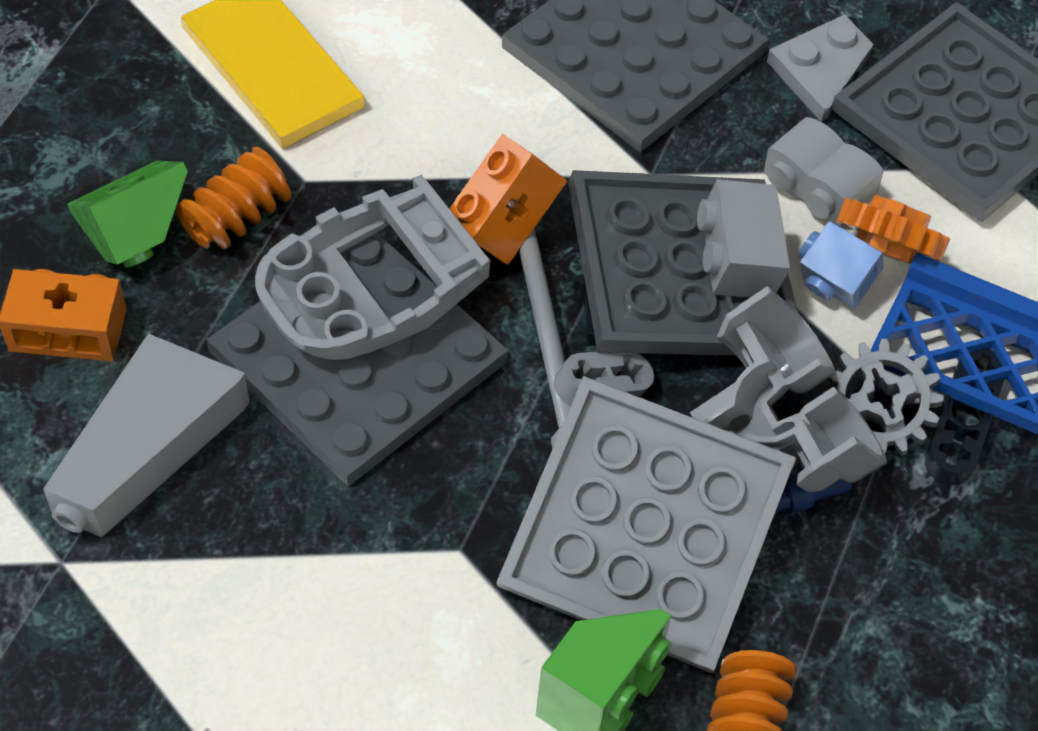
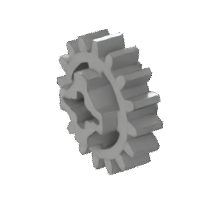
(905, 389)

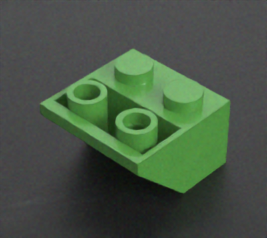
(602, 670)

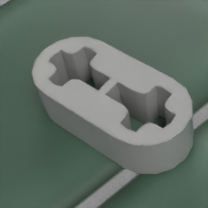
(603, 367)

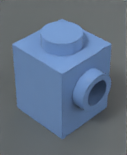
(839, 265)

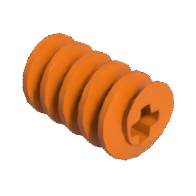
(232, 198)
(752, 691)

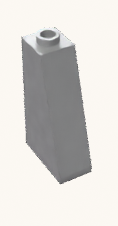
(142, 433)

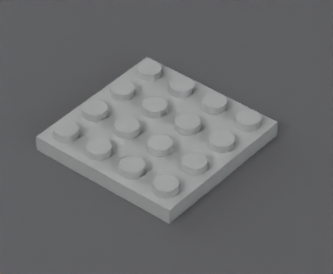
(647, 518)

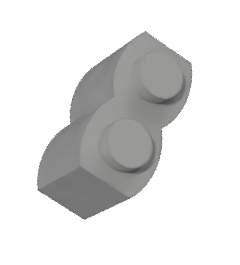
(821, 169)

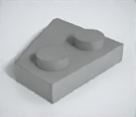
(821, 62)

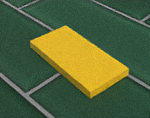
(273, 66)

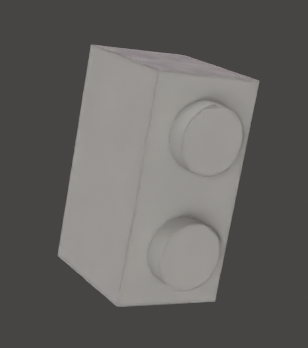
(743, 238)

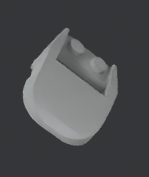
(322, 301)

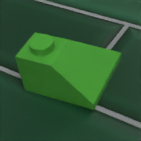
(131, 212)

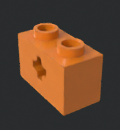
(506, 198)
(63, 314)

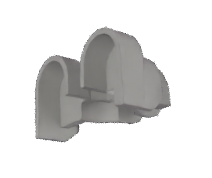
(783, 355)

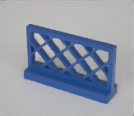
(982, 306)

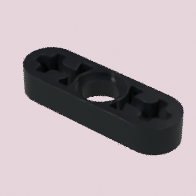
(971, 435)

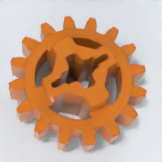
(893, 228)

